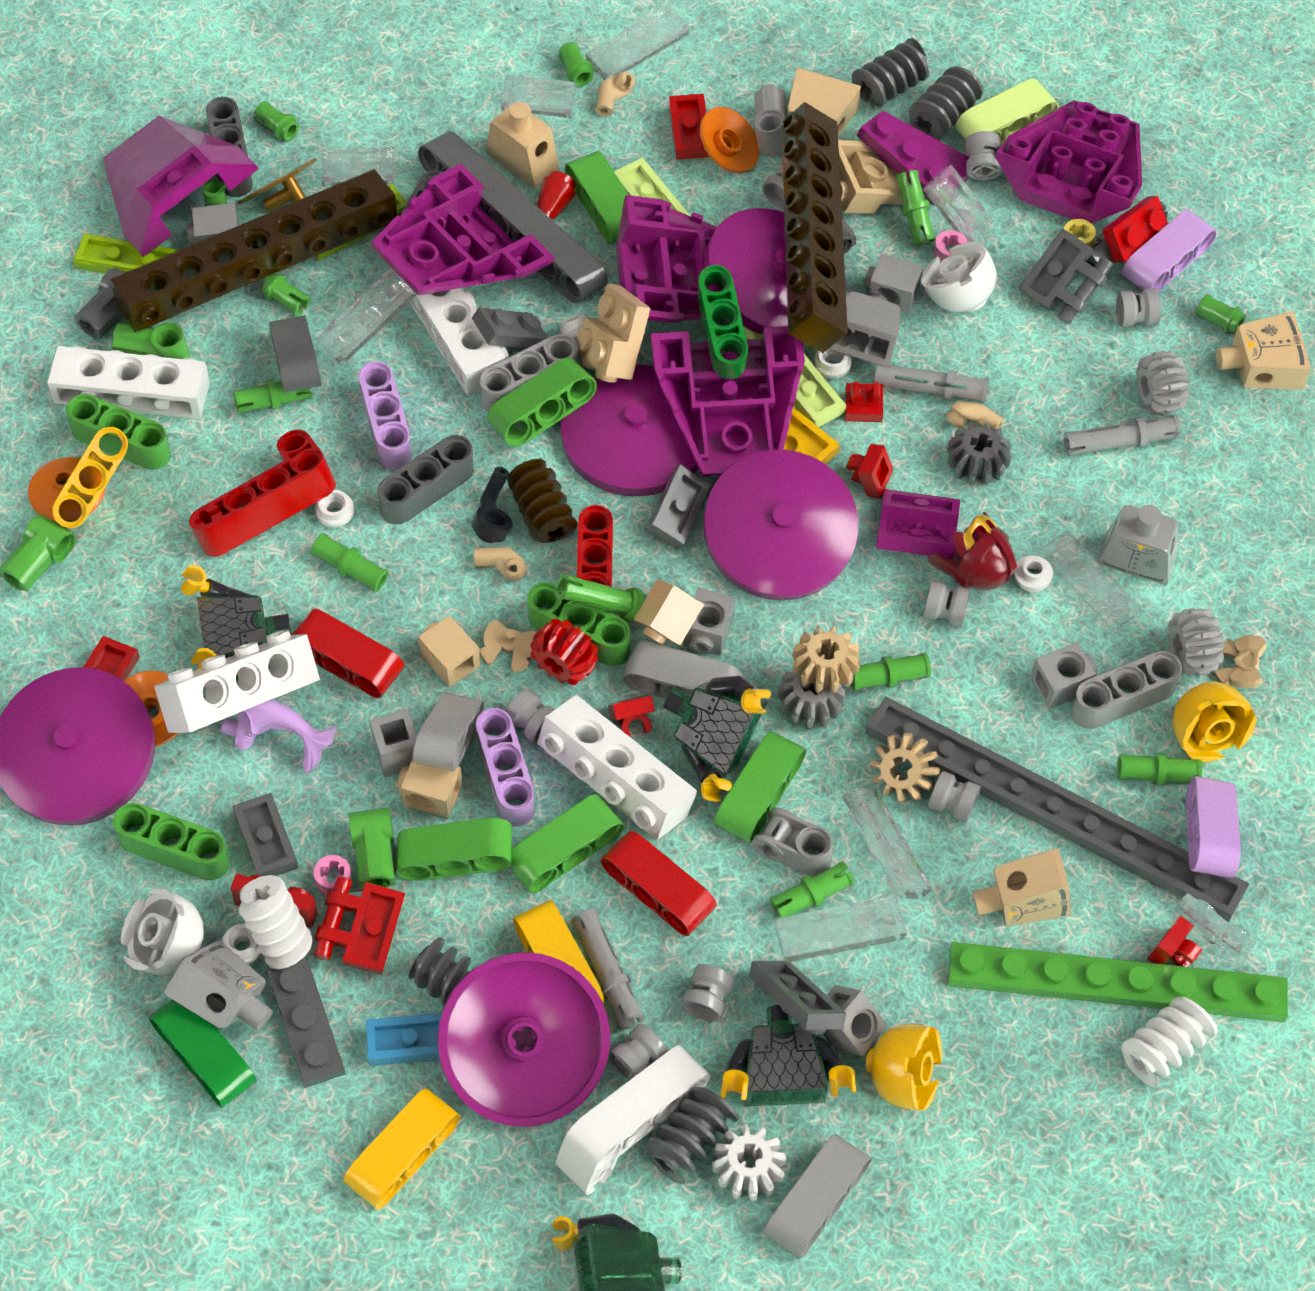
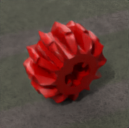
(564, 651)

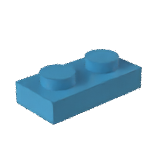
(402, 1039)

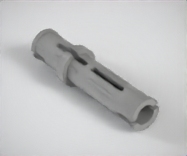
(975, 389)
(1138, 433)
(614, 982)

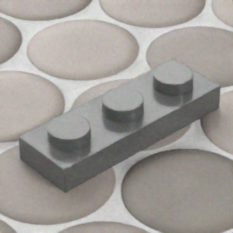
(797, 996)
(306, 1023)

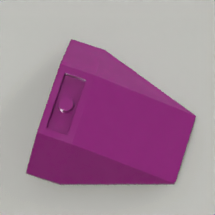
(1075, 162)
(162, 168)

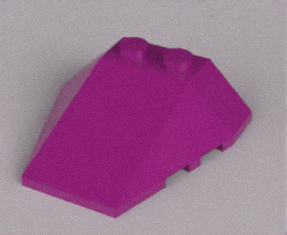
(451, 242)
(662, 257)
(730, 416)

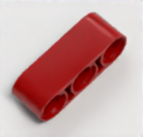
(595, 545)
(350, 653)
(658, 883)

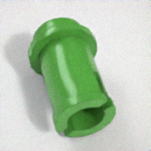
(577, 67)
(281, 124)
(214, 192)
(279, 289)
(1220, 314)

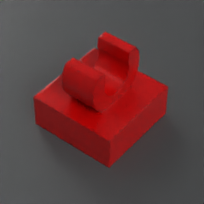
(864, 402)
(871, 470)
(632, 709)
(1175, 946)

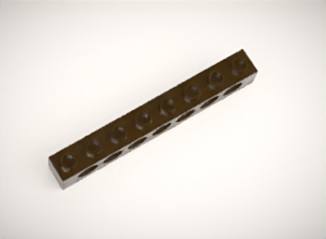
(813, 228)
(254, 250)

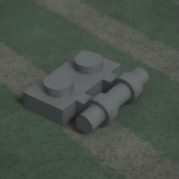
(1056, 271)

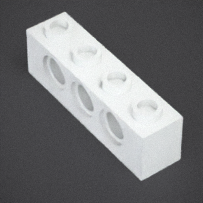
(460, 341)
(131, 381)
(183, 698)
(616, 767)

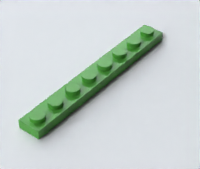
(1116, 981)

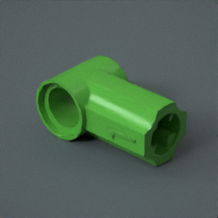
(165, 340)
(41, 545)
(372, 839)

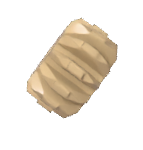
(811, 658)
(892, 759)

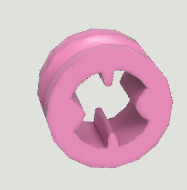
(944, 239)
(324, 867)

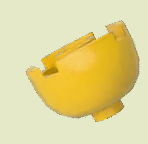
(1214, 715)
(904, 1065)

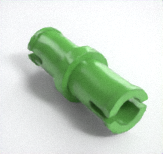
(915, 208)
(267, 396)
(349, 562)
(891, 671)
(1157, 768)
(812, 890)

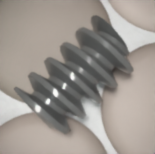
(892, 72)
(945, 102)
(438, 970)
(688, 1131)

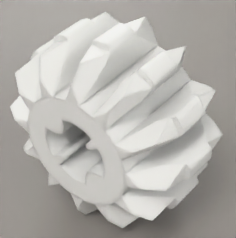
(733, 1169)

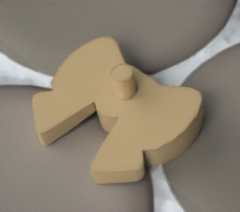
(511, 641)
(1246, 654)

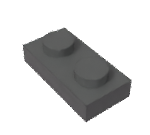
(509, 328)
(678, 506)
(265, 836)

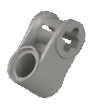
(789, 837)

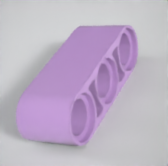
(1169, 251)
(380, 399)
(501, 751)
(1212, 827)

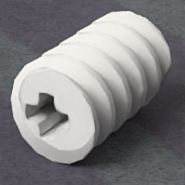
(274, 921)
(1166, 1038)

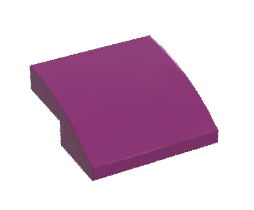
(918, 523)

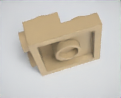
(865, 179)
(615, 337)

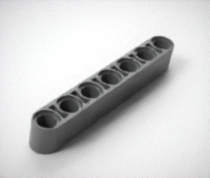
(574, 269)

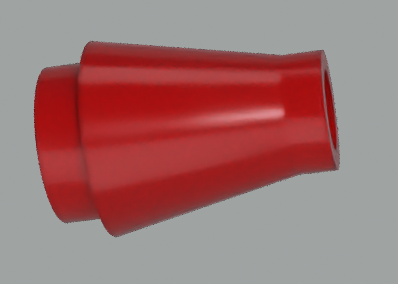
(555, 193)

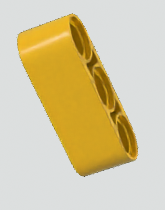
(73, 487)
(546, 933)
(401, 1148)

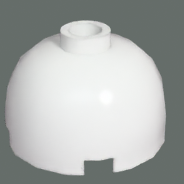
(962, 279)
(161, 932)

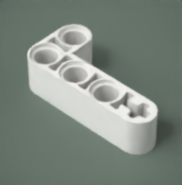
(627, 1117)

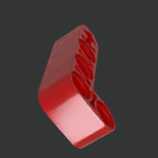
(267, 498)

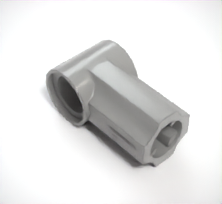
(769, 114)

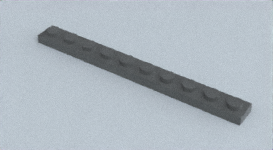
(1059, 809)

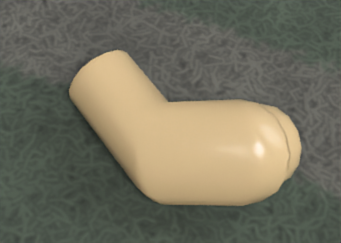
(613, 90)
(974, 411)
(503, 559)

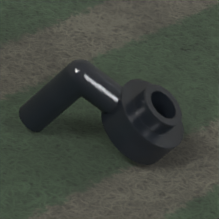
(490, 522)

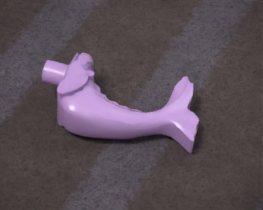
(278, 716)

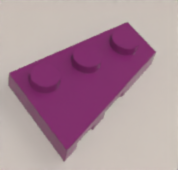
(910, 149)

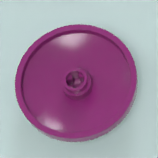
(754, 253)
(626, 436)
(780, 524)
(75, 746)
(523, 1039)

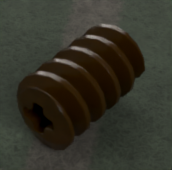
(541, 501)

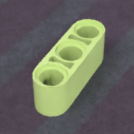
(1008, 110)

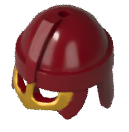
(981, 556)

